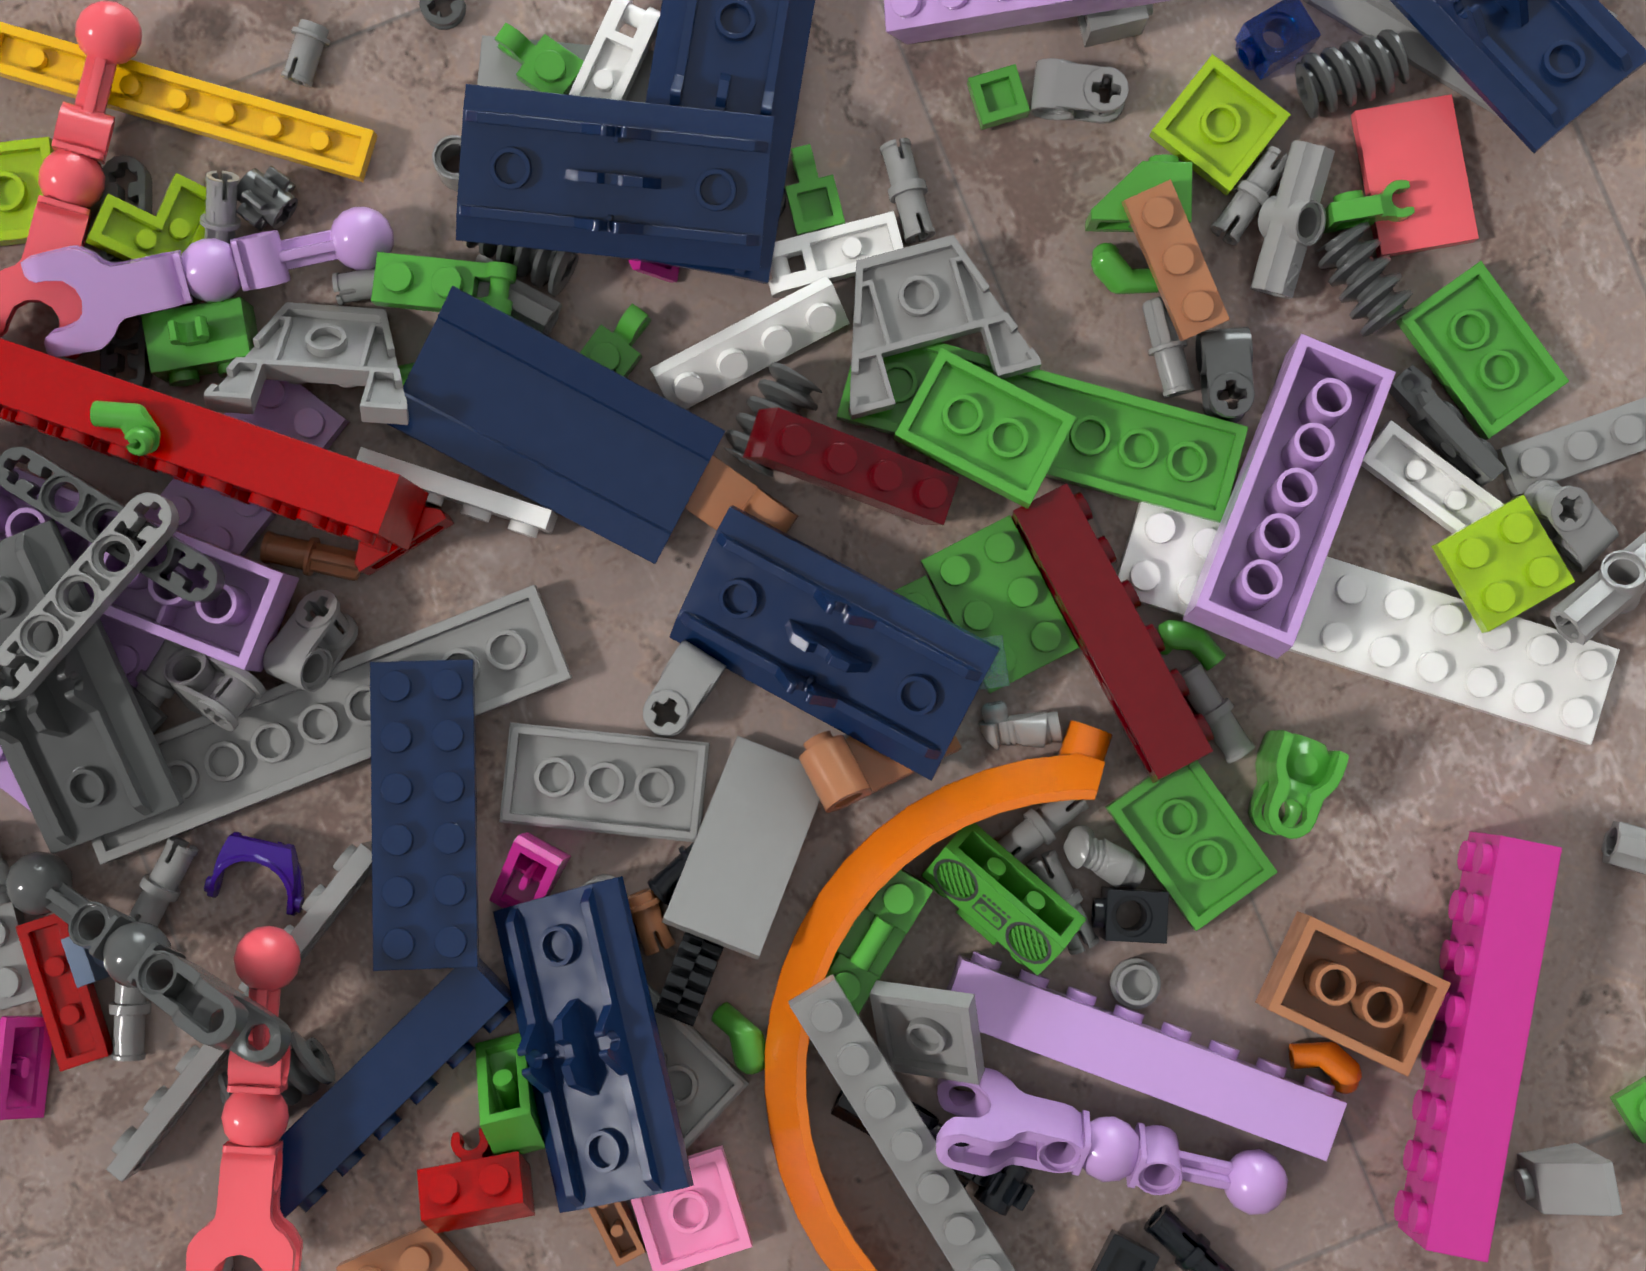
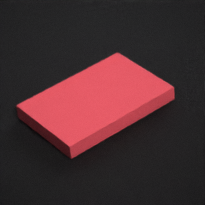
(1423, 146)

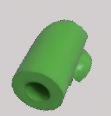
(133, 421)
(1187, 636)

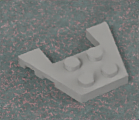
(920, 300)
(319, 346)

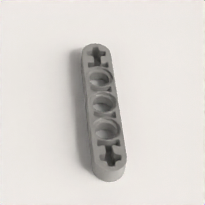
(106, 588)

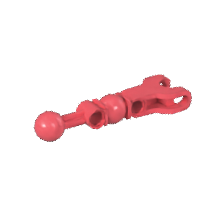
(73, 172)
(254, 1120)

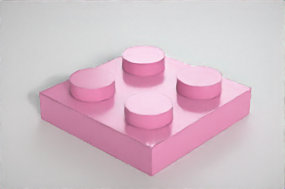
(695, 1221)

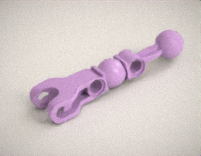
(205, 270)
(1054, 1137)

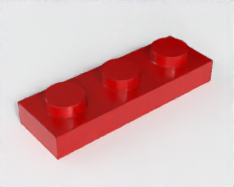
(69, 1012)

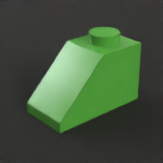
(1110, 213)
(506, 1098)

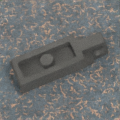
(1444, 428)

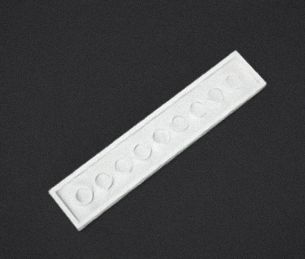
(1398, 633)

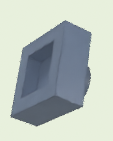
(83, 965)

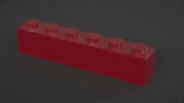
(1111, 633)

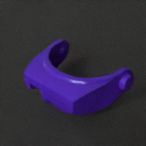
(277, 856)

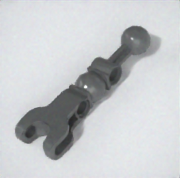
(143, 959)

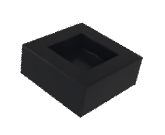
(1124, 1255)

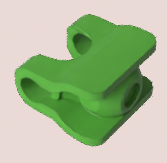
(1293, 772)

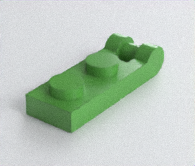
(426, 281)

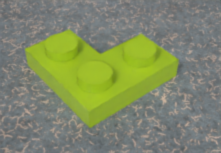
(134, 233)

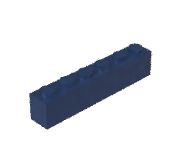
(385, 1078)

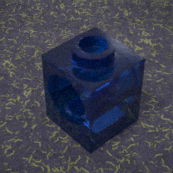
(1287, 20)

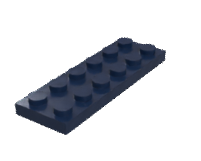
(424, 815)

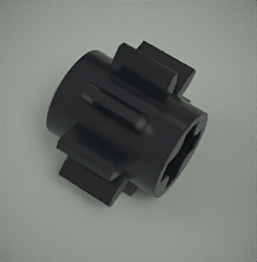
(1004, 1189)

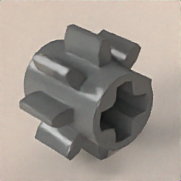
(266, 198)

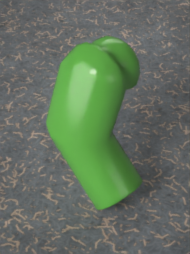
(1117, 274)
(745, 1038)

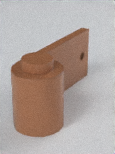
(723, 487)
(850, 770)

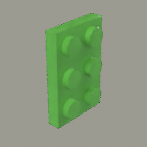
(1482, 351)
(984, 428)
(995, 590)
(1192, 842)

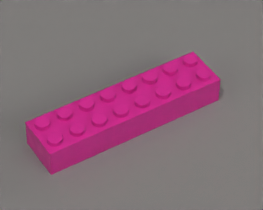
(1477, 1044)

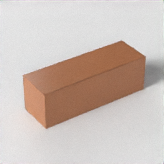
(619, 1231)

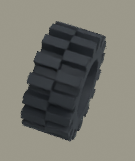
(689, 979)

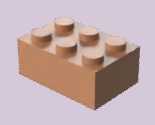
(1352, 993)

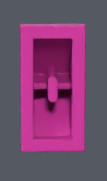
(528, 871)

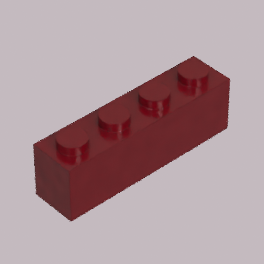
(850, 466)

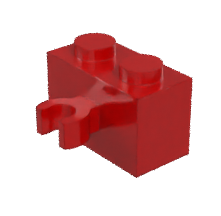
(475, 1190)

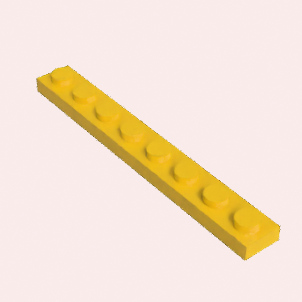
(194, 105)

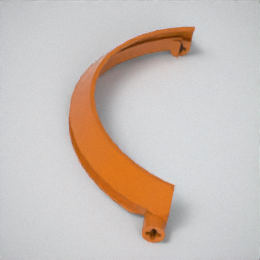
(1069, 776)

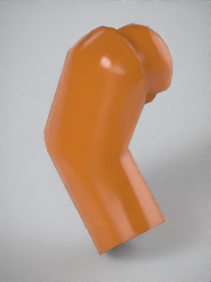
(1332, 1059)

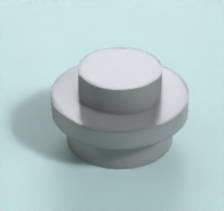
(1135, 983)

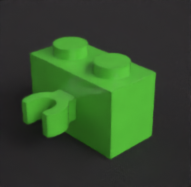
(198, 339)

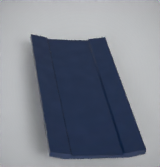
(1530, 58)
(738, 61)
(613, 177)
(556, 425)
(833, 642)
(592, 1047)

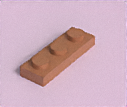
(1175, 260)

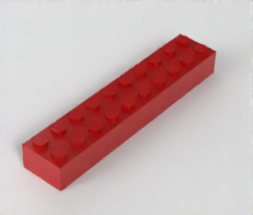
(214, 451)

